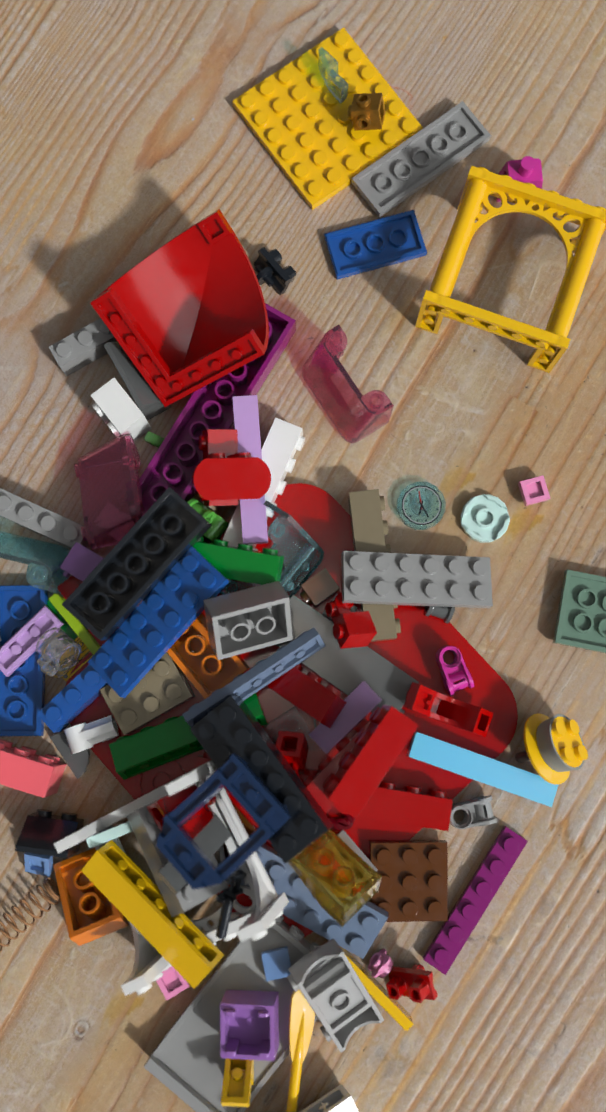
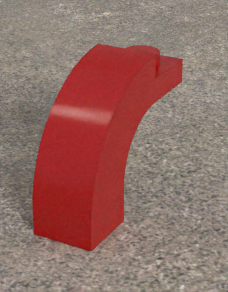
(448, 710)

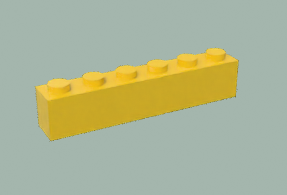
(146, 910)

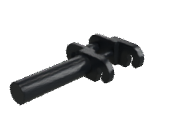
(227, 899)

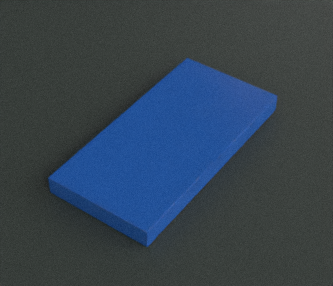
(375, 244)

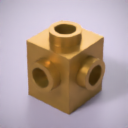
(367, 111)

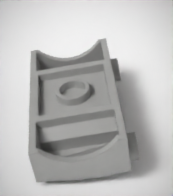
(334, 993)

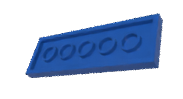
(157, 622)
(24, 690)

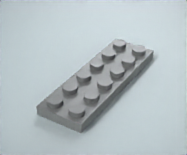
(421, 159)
(416, 579)

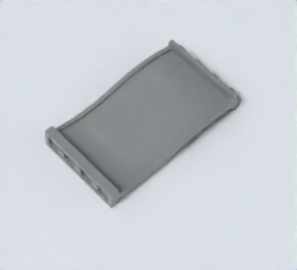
(190, 1052)

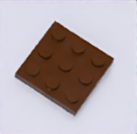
(412, 879)

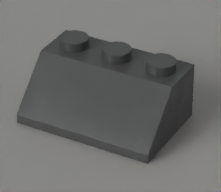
(138, 387)

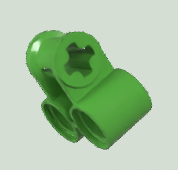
(218, 524)

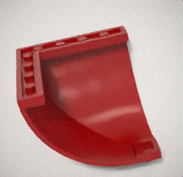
(188, 310)

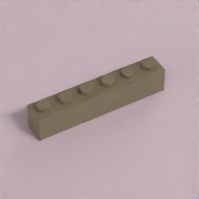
(368, 536)

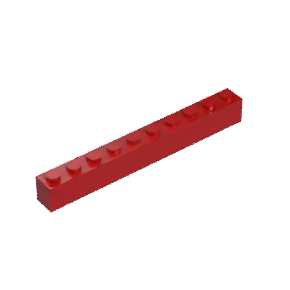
(391, 803)

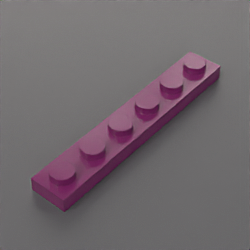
(474, 900)

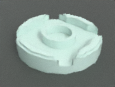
(484, 518)

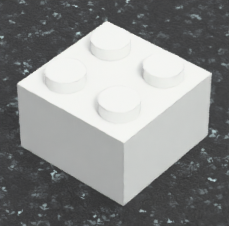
(117, 407)

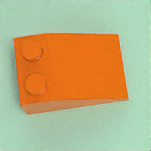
(84, 905)

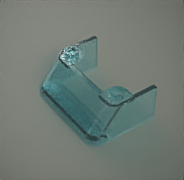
(299, 550)

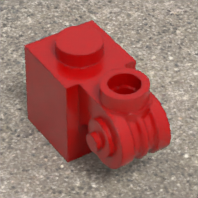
(349, 627)
(294, 749)

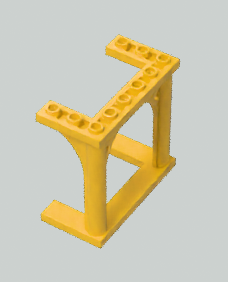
(529, 199)

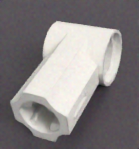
(86, 735)

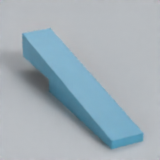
(481, 769)

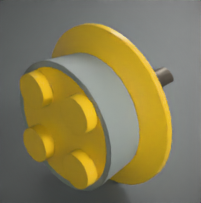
(553, 746)

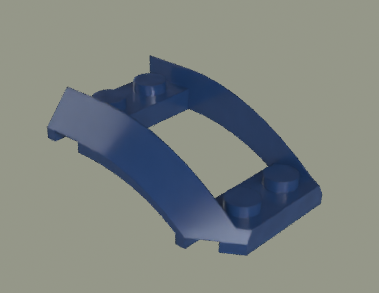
(251, 794)

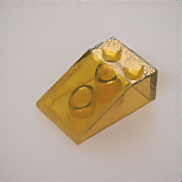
(336, 877)

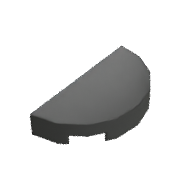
(77, 762)

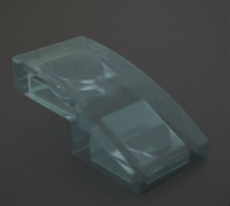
(329, 71)

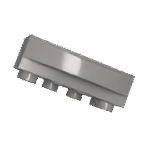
(147, 833)

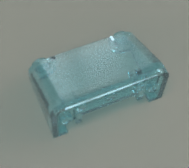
(42, 560)

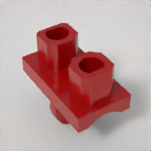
(412, 982)

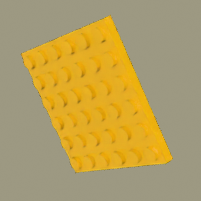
(311, 129)

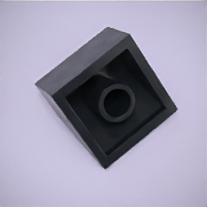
(44, 830)

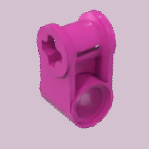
(453, 672)

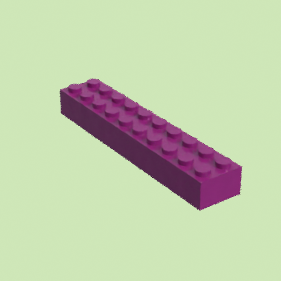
(210, 409)

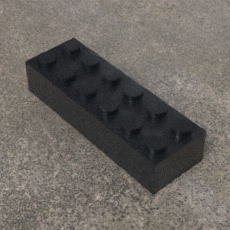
(136, 564)
(235, 730)

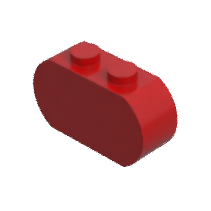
(231, 477)

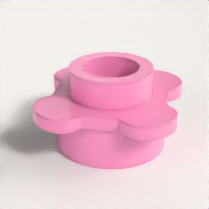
(380, 964)

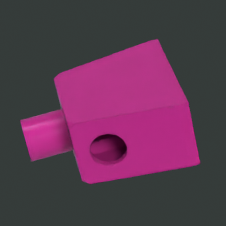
(525, 170)

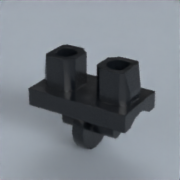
(271, 272)

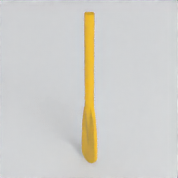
(300, 1031)

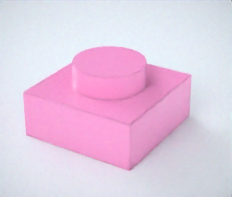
(534, 490)
(171, 983)

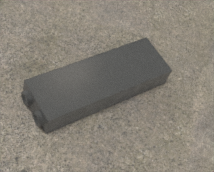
(348, 666)

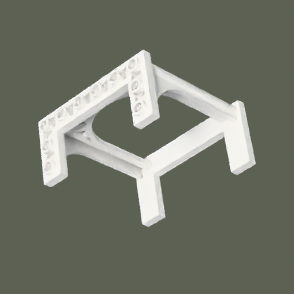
(246, 922)

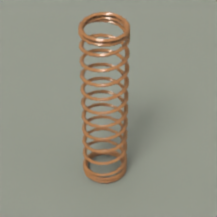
(56, 896)

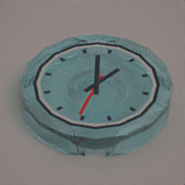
(421, 505)

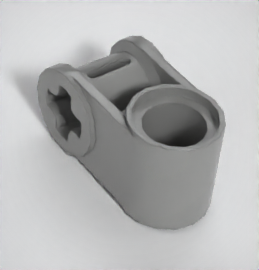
(476, 812)

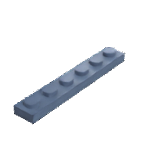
(260, 675)

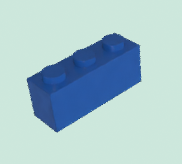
(72, 700)

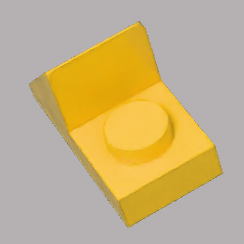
(237, 1082)

